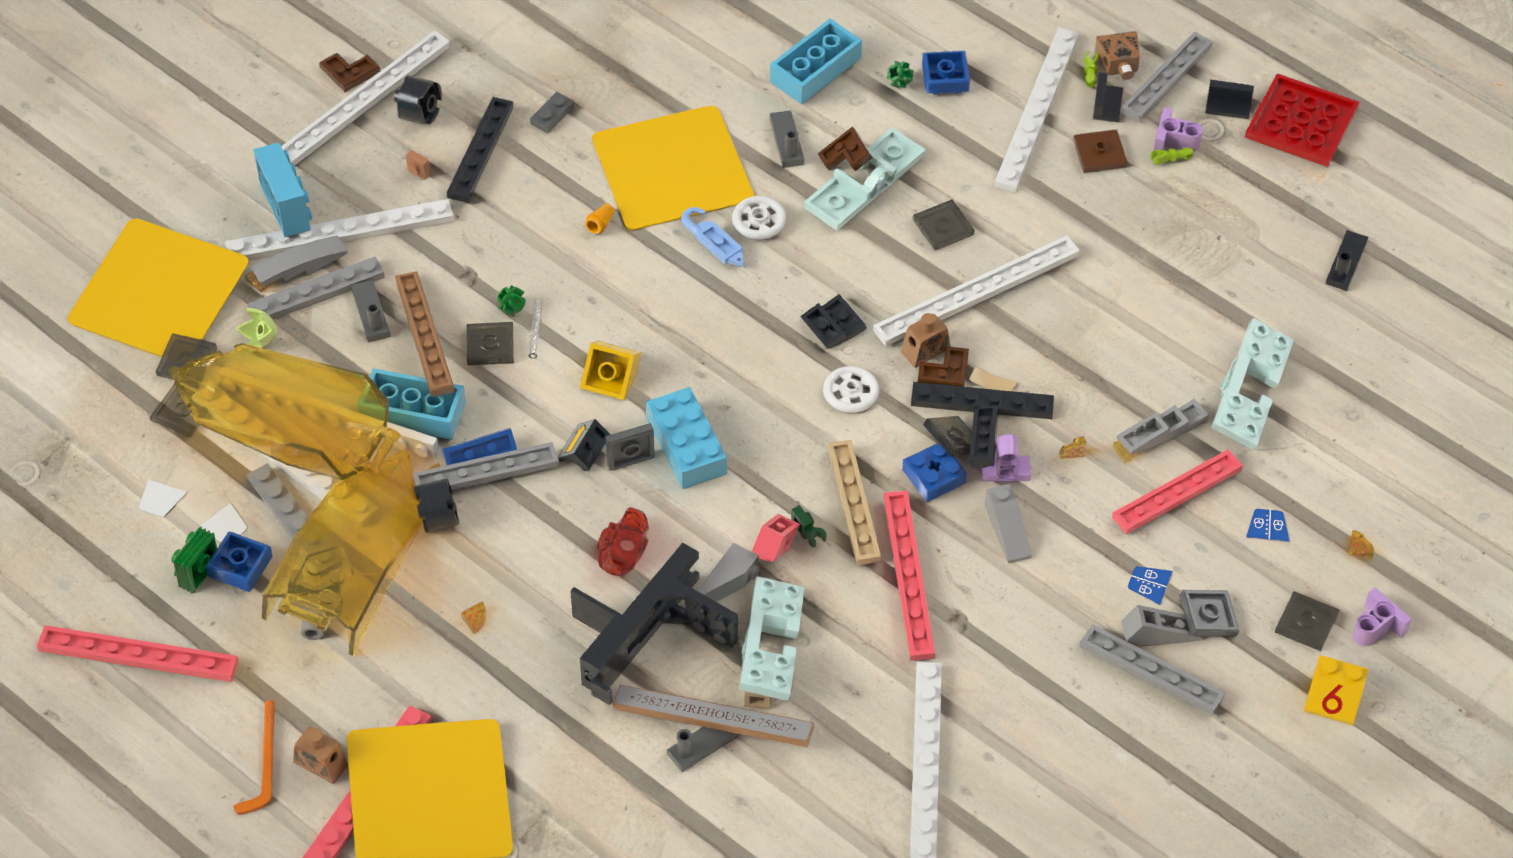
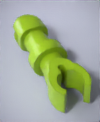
(1091, 69)
(1172, 155)

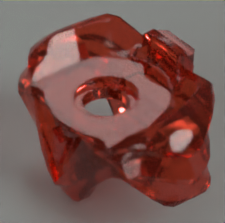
(631, 527)

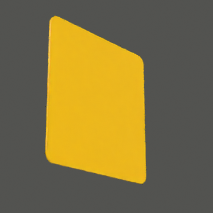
(672, 165)
(156, 287)
(429, 791)

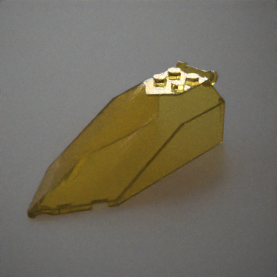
(290, 409)
(349, 550)

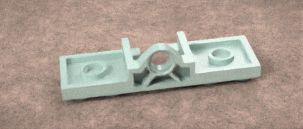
(844, 197)
(1264, 358)
(776, 611)

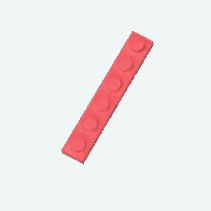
(1177, 491)

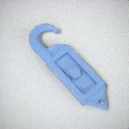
(714, 238)

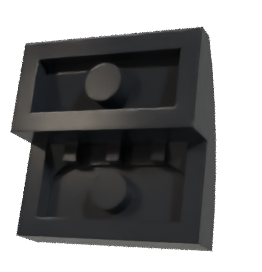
(833, 322)

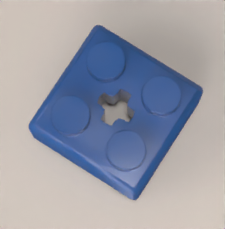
(945, 72)
(934, 472)
(239, 561)

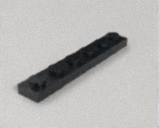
(480, 149)
(965, 398)

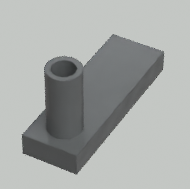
(786, 139)
(370, 311)
(697, 745)

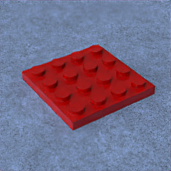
(1302, 120)

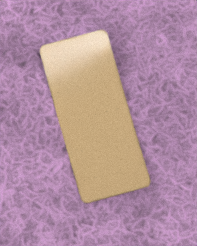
(991, 381)

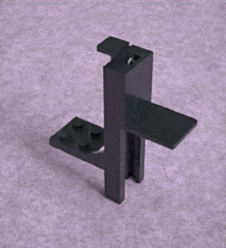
(627, 633)

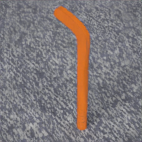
(267, 767)

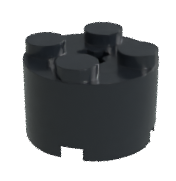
(418, 100)
(436, 505)

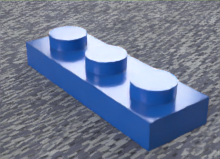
(480, 447)

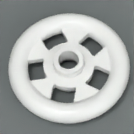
(759, 217)
(844, 404)

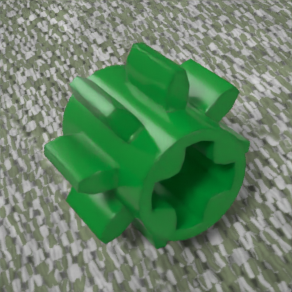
(900, 74)
(511, 299)

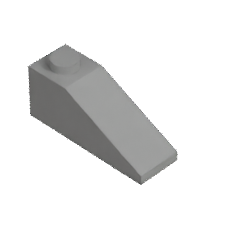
(1007, 522)
(731, 573)
(1156, 627)

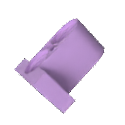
(1177, 133)
(1008, 463)
(1372, 620)

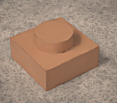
(417, 165)

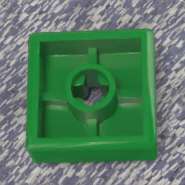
(192, 559)

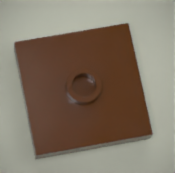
(1100, 151)

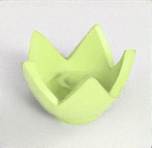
(260, 329)

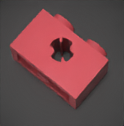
(775, 538)

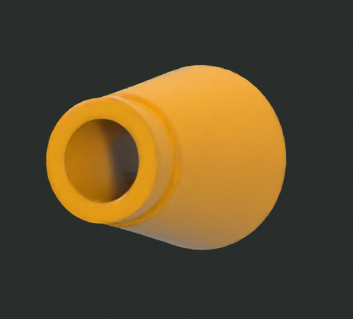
(598, 220)

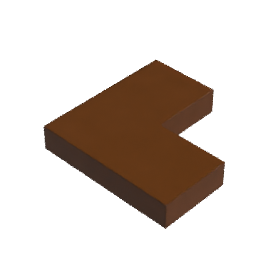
(347, 75)
(848, 147)
(950, 372)

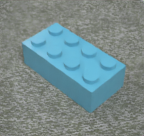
(815, 61)
(283, 189)
(415, 408)
(686, 438)

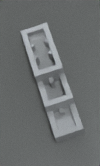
(296, 260)
(1163, 427)

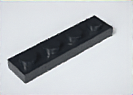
(984, 436)

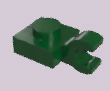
(806, 527)

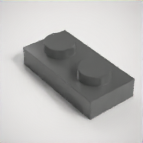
(552, 112)

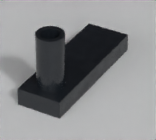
(1346, 260)

